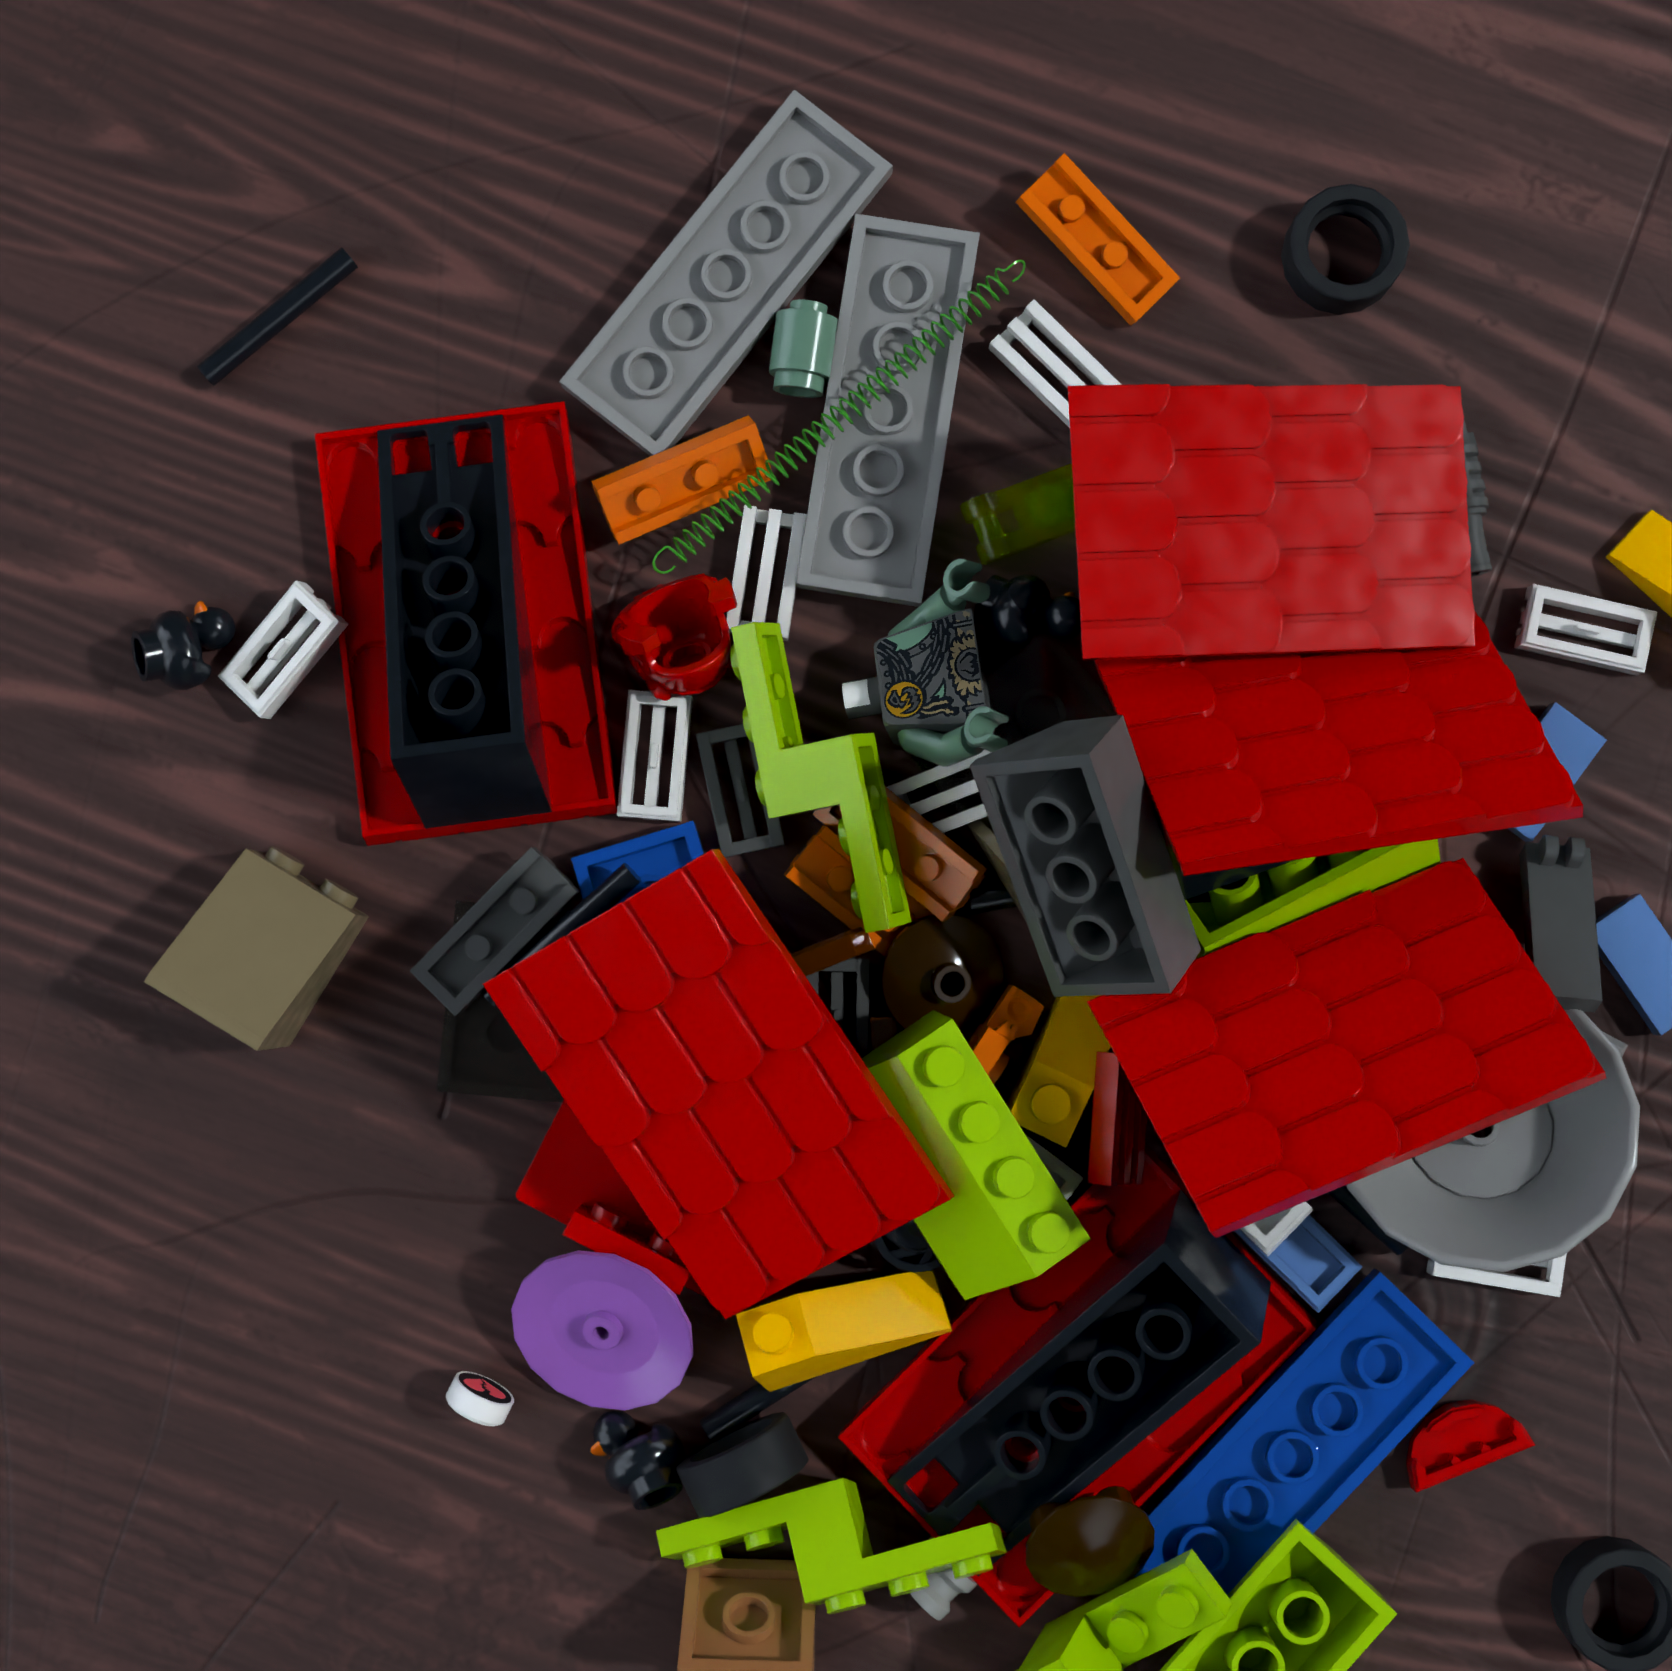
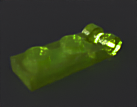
(1041, 509)

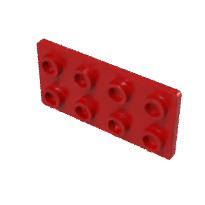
(583, 1190)

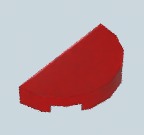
(1460, 1440)

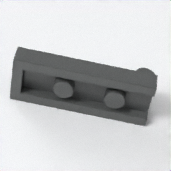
(1562, 919)
(495, 931)

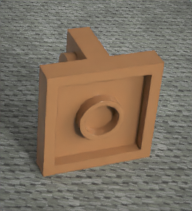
(746, 1618)

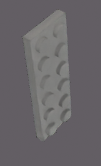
(727, 276)
(883, 474)

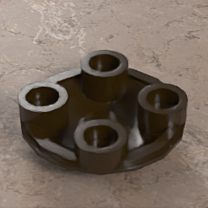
(1089, 1543)

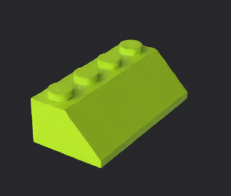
(1301, 889)
(1005, 1207)
(1291, 1613)

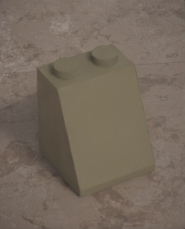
(260, 949)

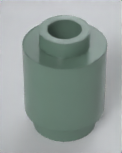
(802, 349)

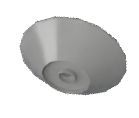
(1526, 1186)

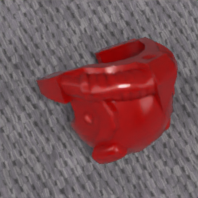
(678, 634)

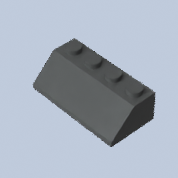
(1088, 859)

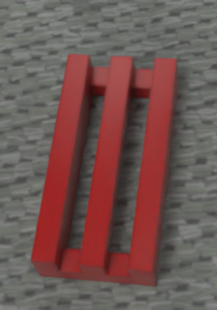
(1116, 1128)

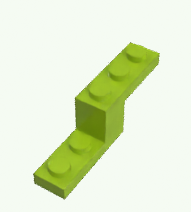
(819, 775)
(832, 1545)
(1132, 1620)

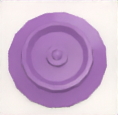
(602, 1330)

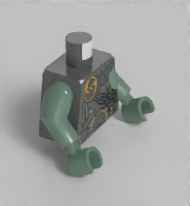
(934, 677)

